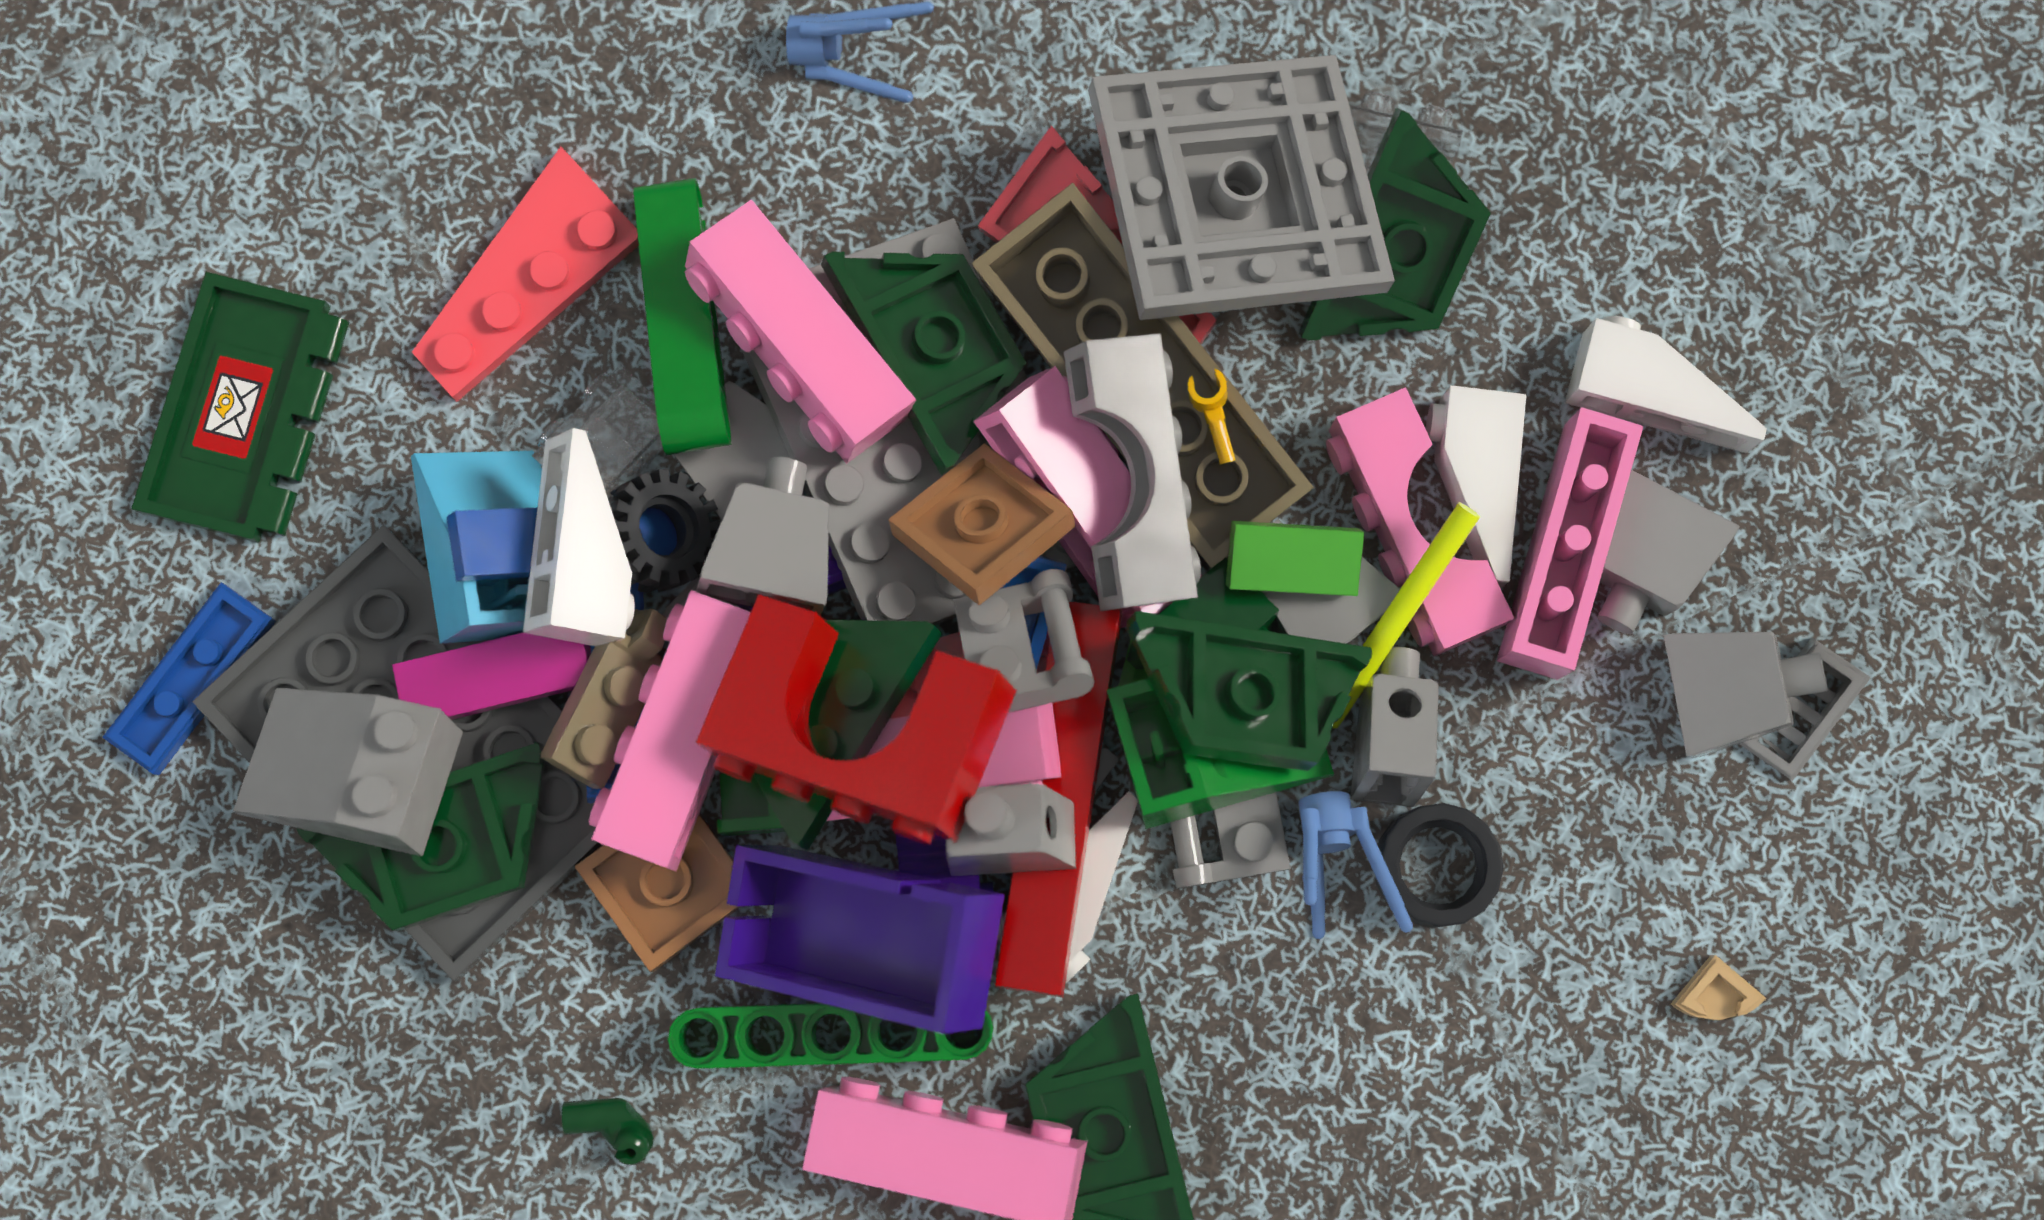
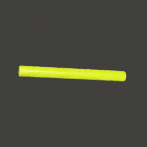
(1413, 594)

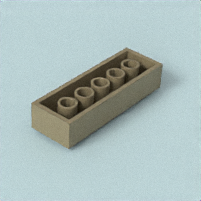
(1069, 284)

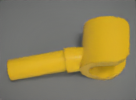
(1214, 416)

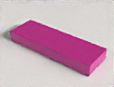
(492, 674)

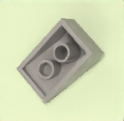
(351, 767)

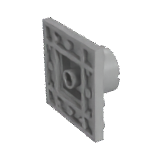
(1239, 186)

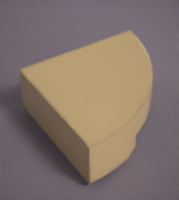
(1717, 993)

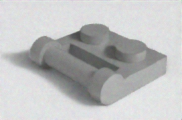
(999, 639)
(1248, 840)

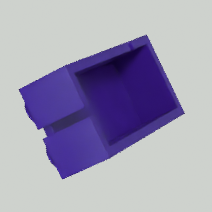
(861, 937)

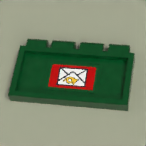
(236, 408)

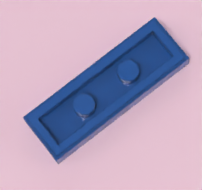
(162, 709)

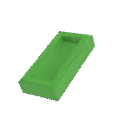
(1294, 558)

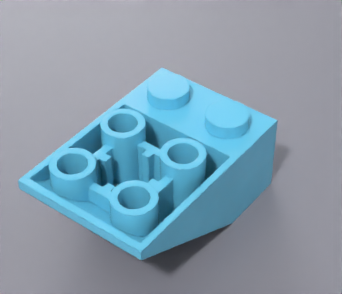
(472, 482)

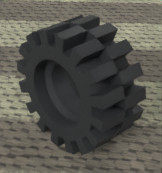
(687, 515)

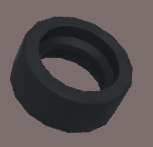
(1480, 840)

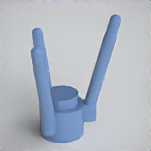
(818, 38)
(1327, 828)

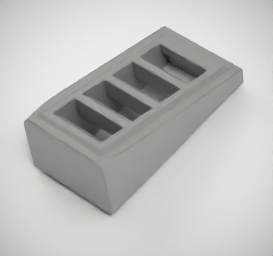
(1838, 702)

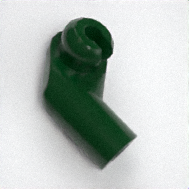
(615, 1121)

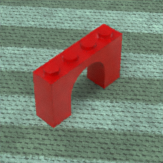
(915, 780)

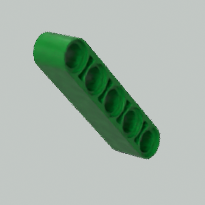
(679, 323)
(800, 1038)

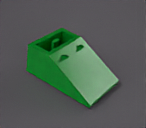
(1181, 784)

